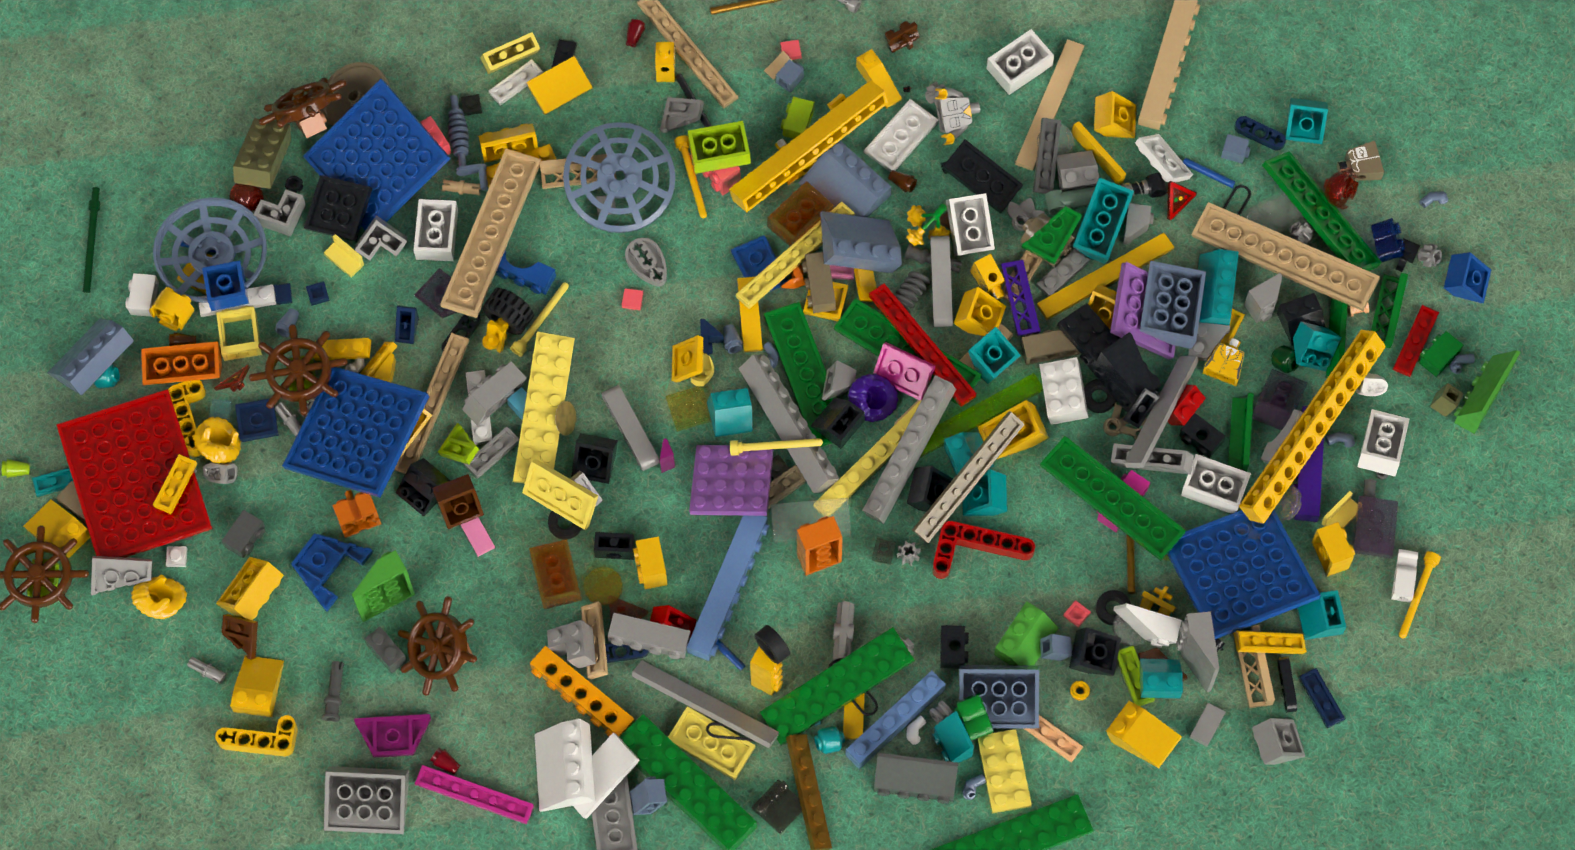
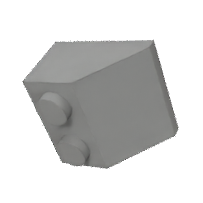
(1077, 170)
(1263, 298)
(1278, 741)

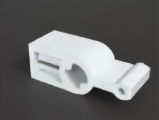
(1405, 576)

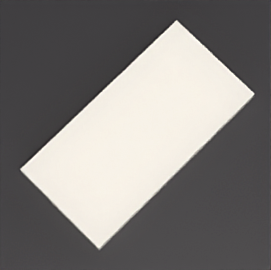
(901, 136)
(610, 766)

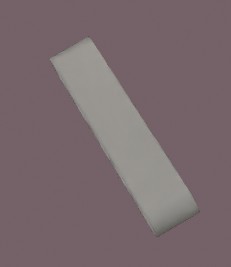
(941, 281)
(630, 427)

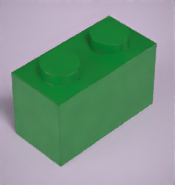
(1441, 353)

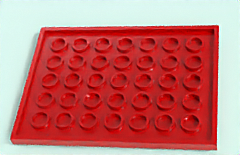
(118, 470)

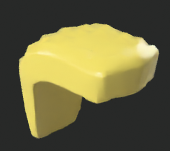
(708, 371)

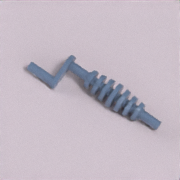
(459, 140)

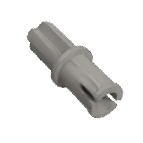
(288, 418)
(207, 670)

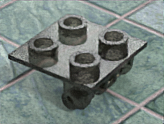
(778, 806)

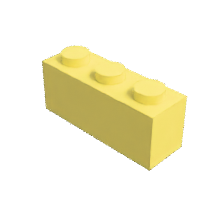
(510, 53)

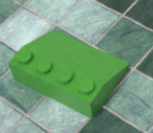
(1485, 390)
(383, 586)

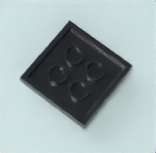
(338, 208)

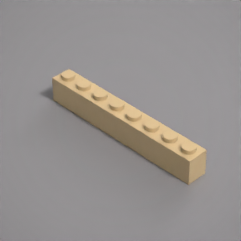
(1167, 63)

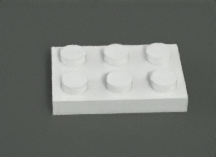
(1163, 158)

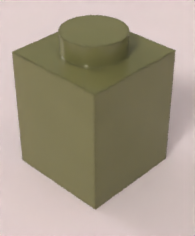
(1446, 399)

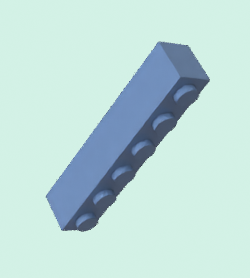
(895, 719)

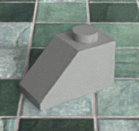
(1137, 221)
(838, 380)

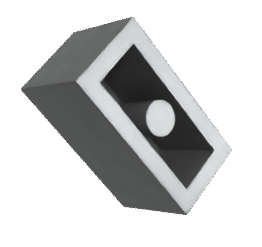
(243, 534)
(385, 649)

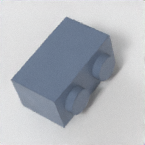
(648, 796)

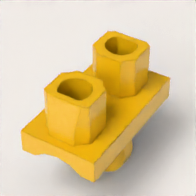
(495, 335)
(1149, 599)

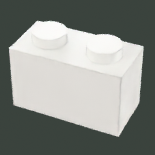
(142, 295)

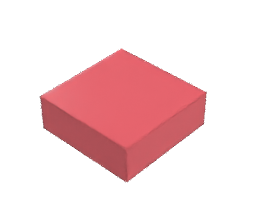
(792, 49)
(632, 299)
(1076, 613)

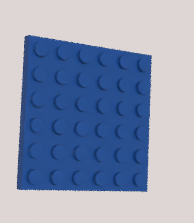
(379, 148)
(358, 433)
(1242, 571)

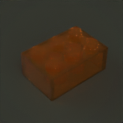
(798, 213)
(555, 574)

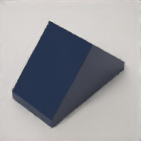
(406, 324)

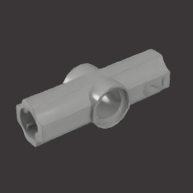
(843, 630)

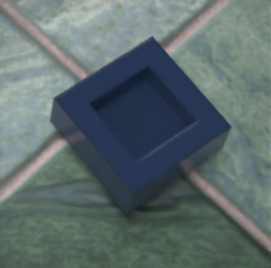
(317, 293)

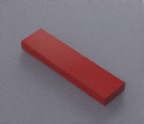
(1415, 341)

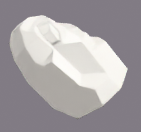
(1372, 385)

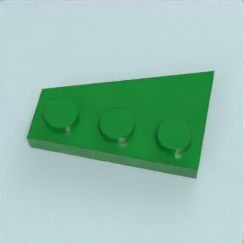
(1053, 237)

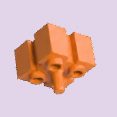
(356, 513)

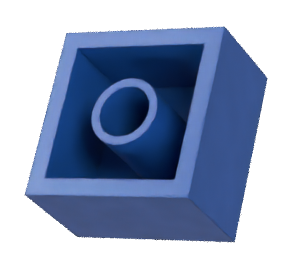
(225, 285)

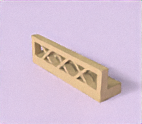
(557, 167)
(1263, 673)

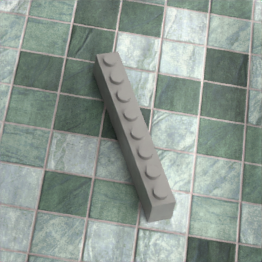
(788, 422)
(909, 449)

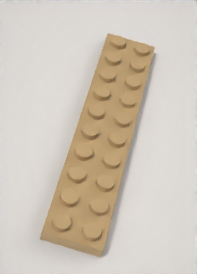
(490, 233)
(1286, 256)

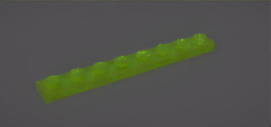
(984, 411)

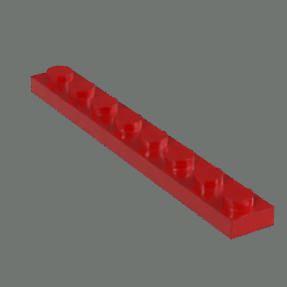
(921, 342)

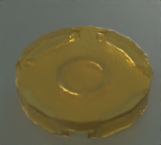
(603, 591)

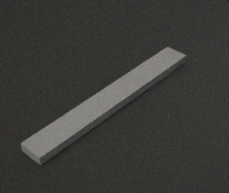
(1161, 412)
(705, 704)

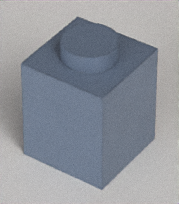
(790, 75)
(1235, 149)
(1056, 647)

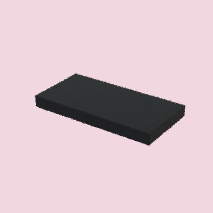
(982, 175)

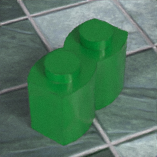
(974, 716)

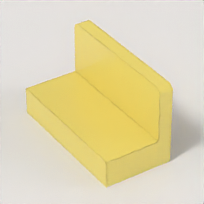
(344, 256)
(1342, 512)

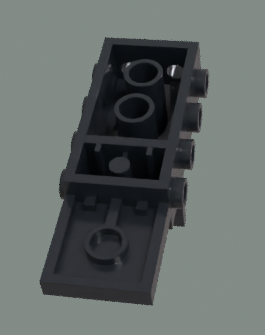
(1108, 356)

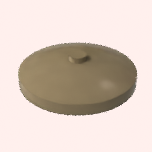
(359, 80)

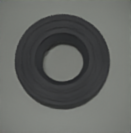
(1098, 407)
(559, 532)
(1111, 595)

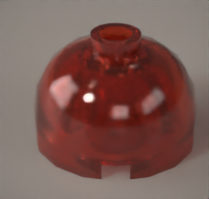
(1340, 185)

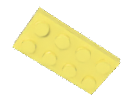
(560, 494)
(721, 754)
(1004, 771)

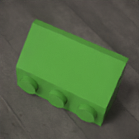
(1022, 639)

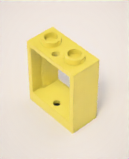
(239, 350)

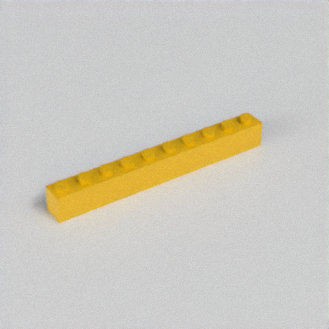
(808, 146)

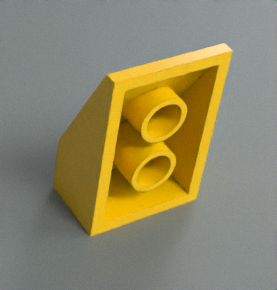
(1030, 434)
(59, 526)
(257, 686)
(1142, 734)

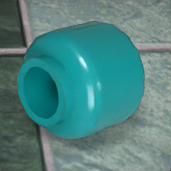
(108, 378)
(829, 740)

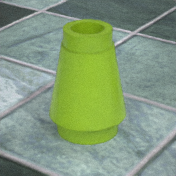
(15, 468)

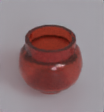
(246, 195)

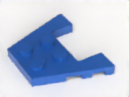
(319, 561)

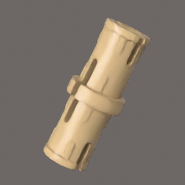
(461, 187)

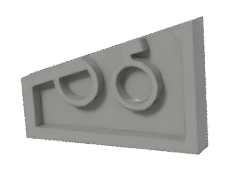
(117, 572)

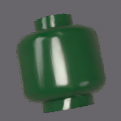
(1284, 359)

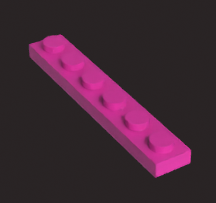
(474, 794)

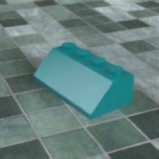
(1102, 220)
(1218, 285)

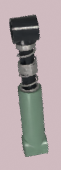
(1056, 200)

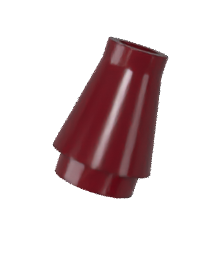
(634, 32)
(445, 761)

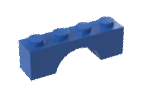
(537, 277)

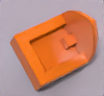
(797, 279)

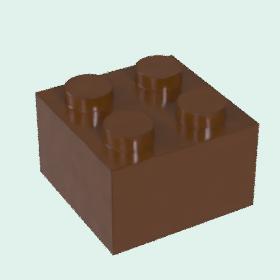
(458, 501)

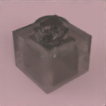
(883, 556)

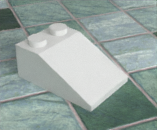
(1150, 625)

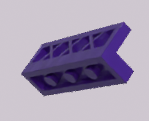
(1024, 297)

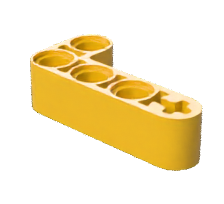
(183, 403)
(257, 737)

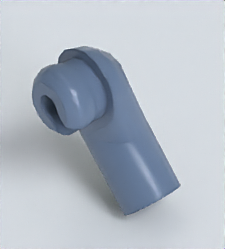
(772, 353)

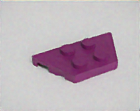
(393, 734)

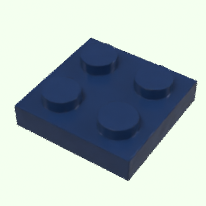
(256, 420)

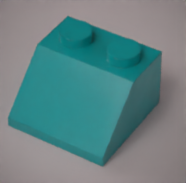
(1306, 120)
(992, 355)
(730, 412)
(961, 448)
(987, 496)
(1161, 678)
(953, 739)

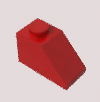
(672, 617)

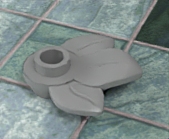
(1022, 212)

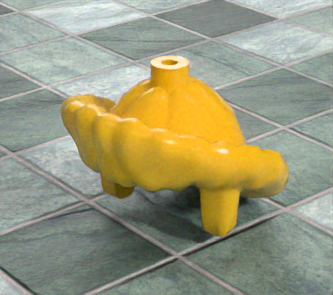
(217, 440)
(159, 597)

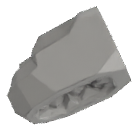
(220, 472)

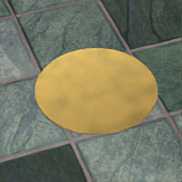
(565, 418)

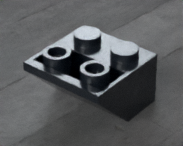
(839, 421)
(418, 485)

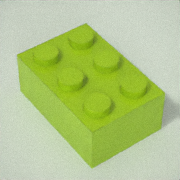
(719, 147)

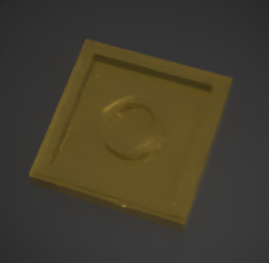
(688, 408)

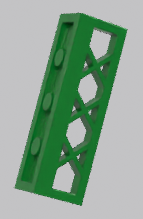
(1395, 308)
(1240, 432)

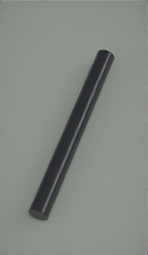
(687, 91)

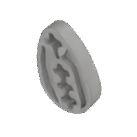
(638, 265)

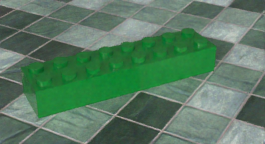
(688, 785)

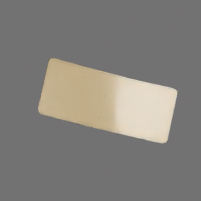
(777, 64)

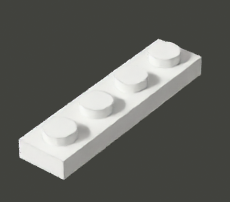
(257, 297)
(483, 432)

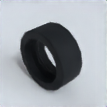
(772, 644)

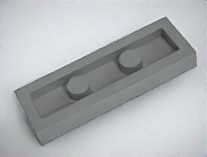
(1062, 273)
(492, 452)

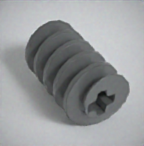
(911, 289)

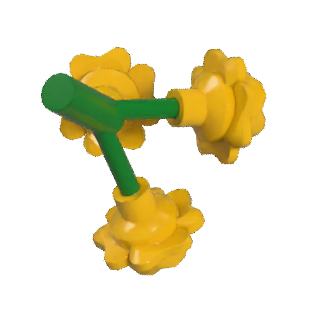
(918, 216)

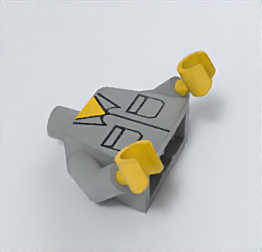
(954, 113)

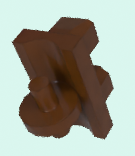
(904, 37)

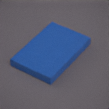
(755, 257)

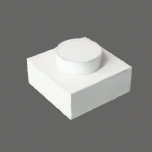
(176, 556)

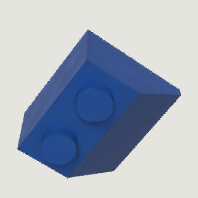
(1467, 277)

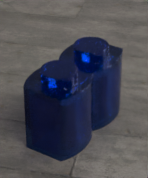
(1387, 240)

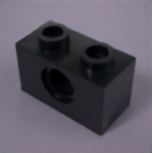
(1198, 426)
(614, 545)
(953, 635)

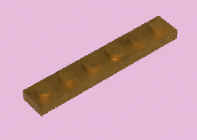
(808, 792)

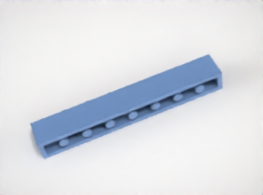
(727, 585)

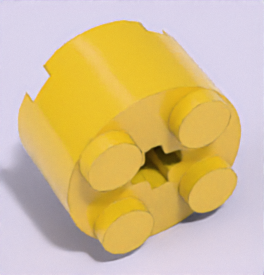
(172, 309)

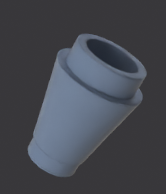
(283, 324)
(732, 341)

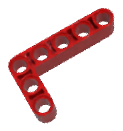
(977, 543)

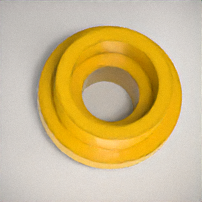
(1079, 684)

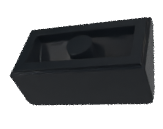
(1141, 407)

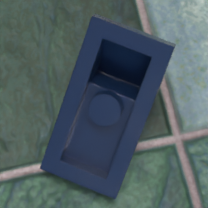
(710, 335)

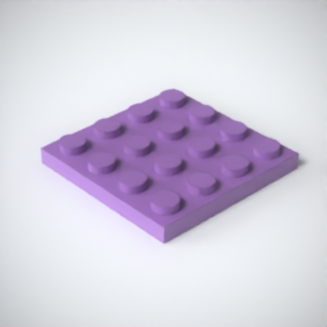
(1129, 309)
(730, 483)

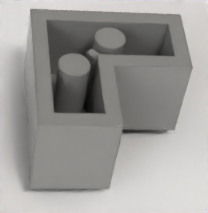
(283, 216)
(380, 234)
(574, 640)

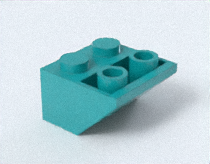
(1315, 346)
(1322, 616)

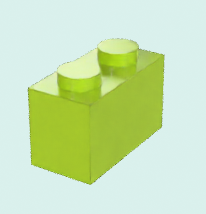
(798, 117)

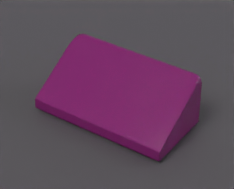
(666, 457)

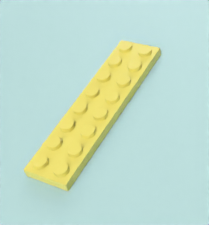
(544, 394)

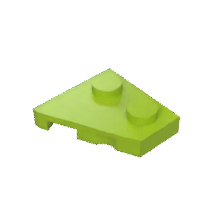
(458, 446)

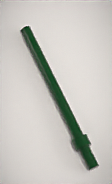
(94, 207)

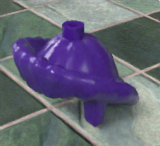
(874, 396)

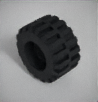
(510, 308)

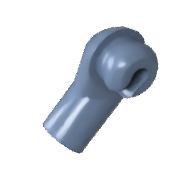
(1434, 196)
(1459, 361)
(1348, 439)
(971, 785)

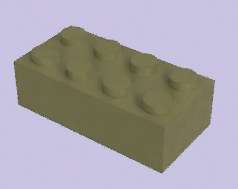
(261, 154)

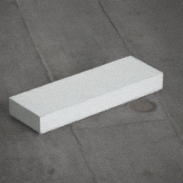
(515, 82)

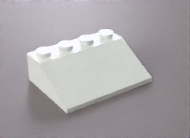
(564, 765)

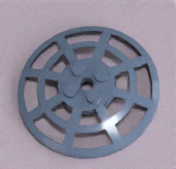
(615, 188)
(207, 241)

